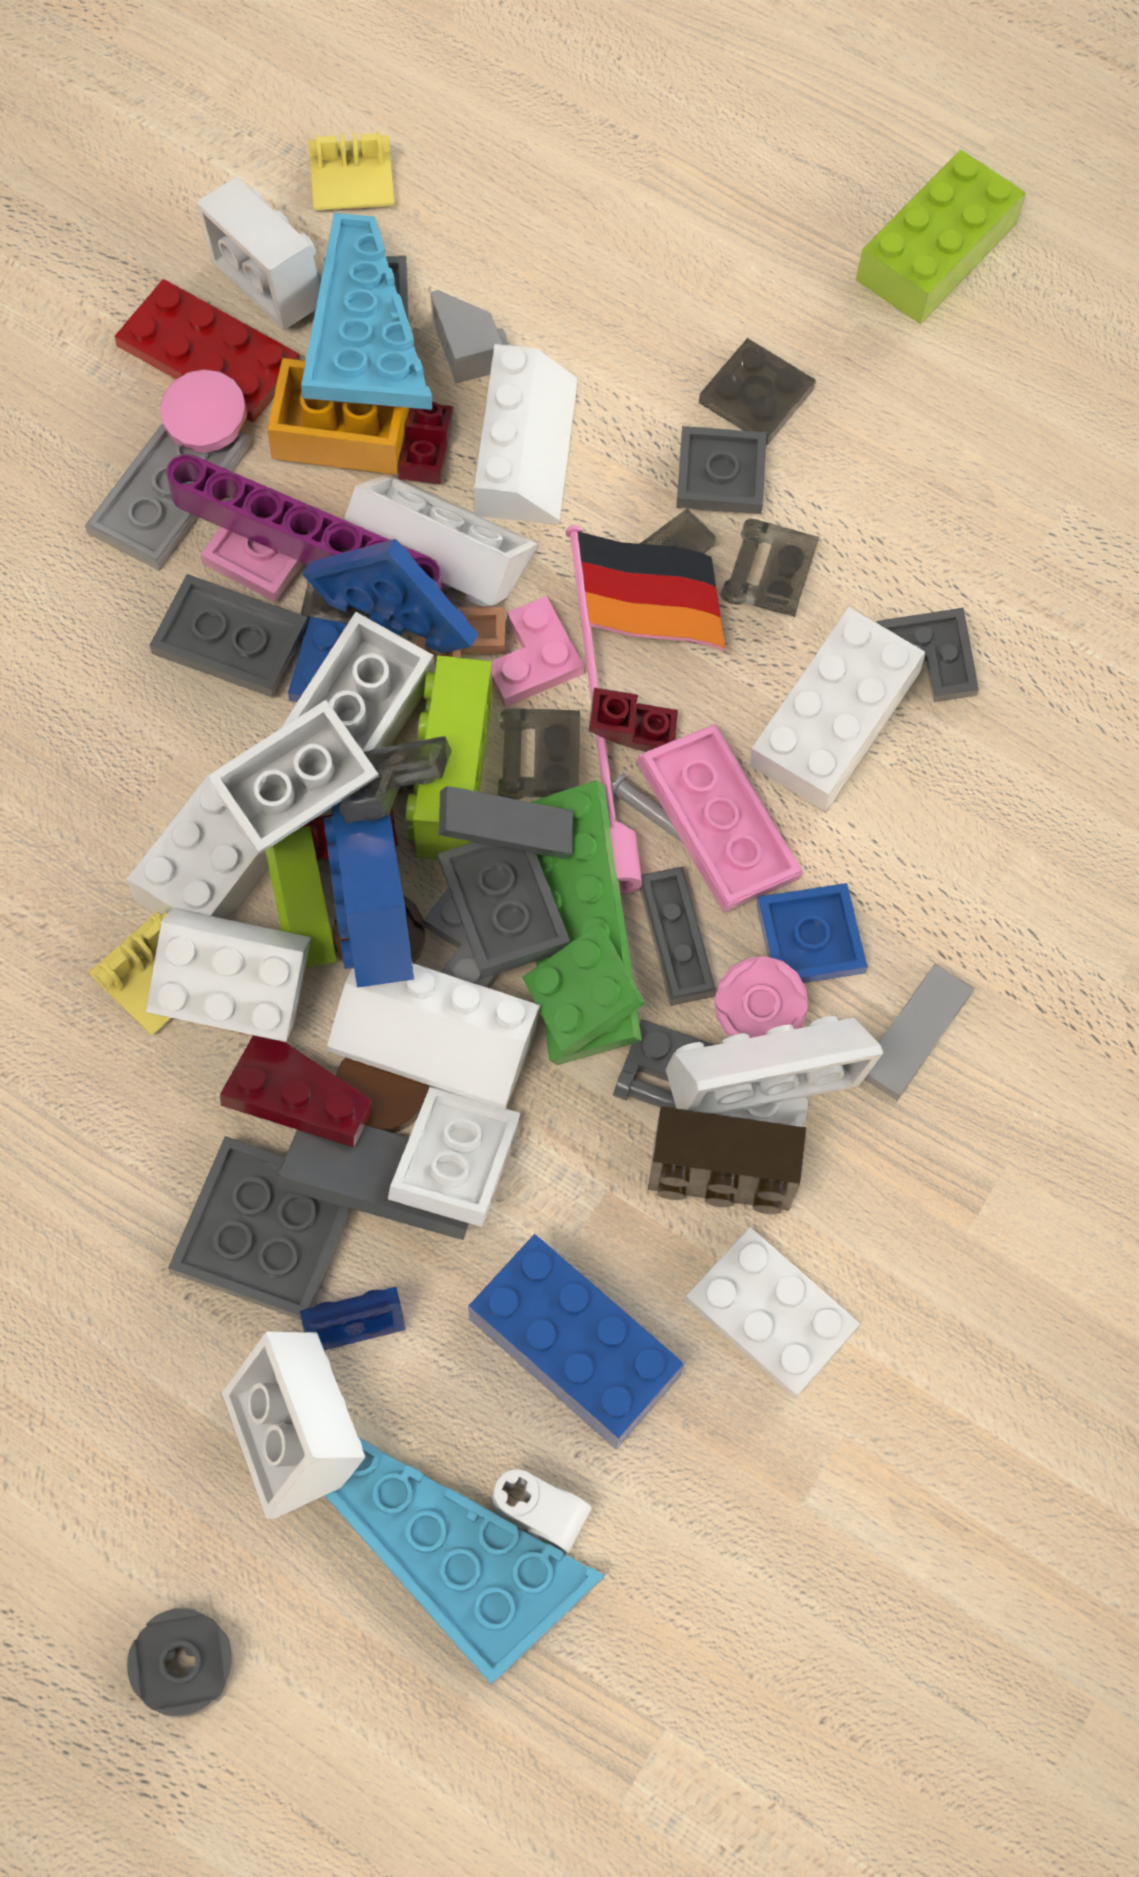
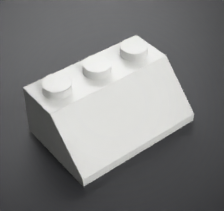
(292, 776)
(292, 1422)

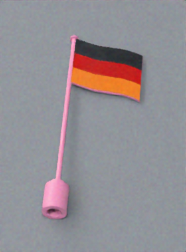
(641, 595)

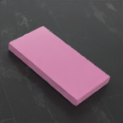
(719, 817)

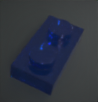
(355, 1318)

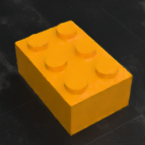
(333, 431)

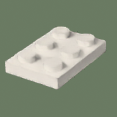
(454, 1157)
(772, 1312)

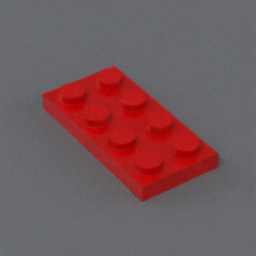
(190, 335)

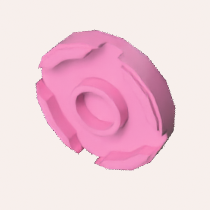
(203, 410)
(759, 997)

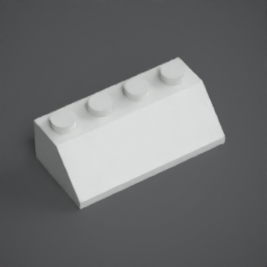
(525, 437)
(469, 549)
(438, 1033)
(772, 1066)

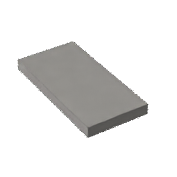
(139, 509)

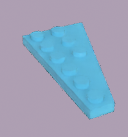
(360, 330)
(462, 1563)

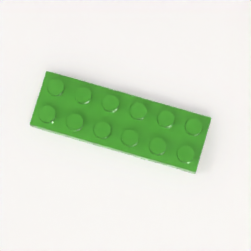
(588, 895)

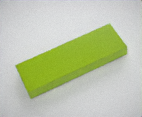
(301, 895)

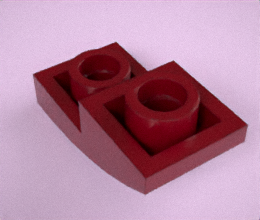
(426, 444)
(629, 723)

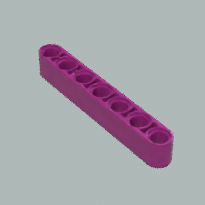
(278, 531)

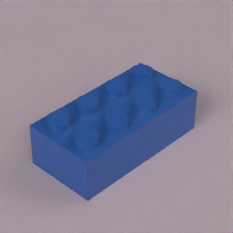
(368, 899)
(575, 1341)

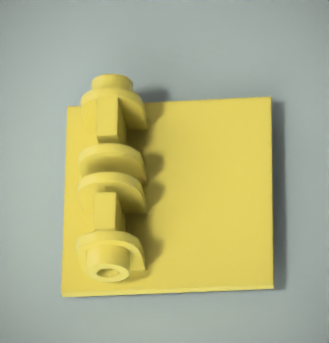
(351, 172)
(129, 971)

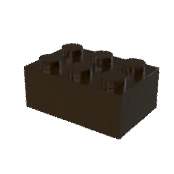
(726, 1160)

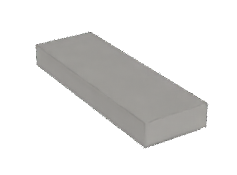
(918, 1030)

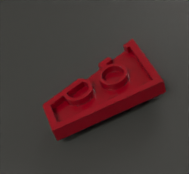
(296, 1092)

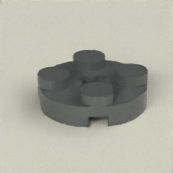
(157, 1644)

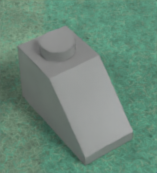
(465, 336)

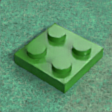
(583, 990)

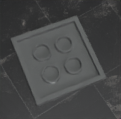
(256, 1236)

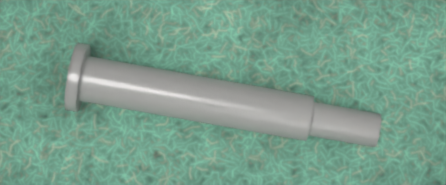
(643, 804)

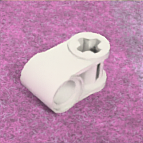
(549, 1515)

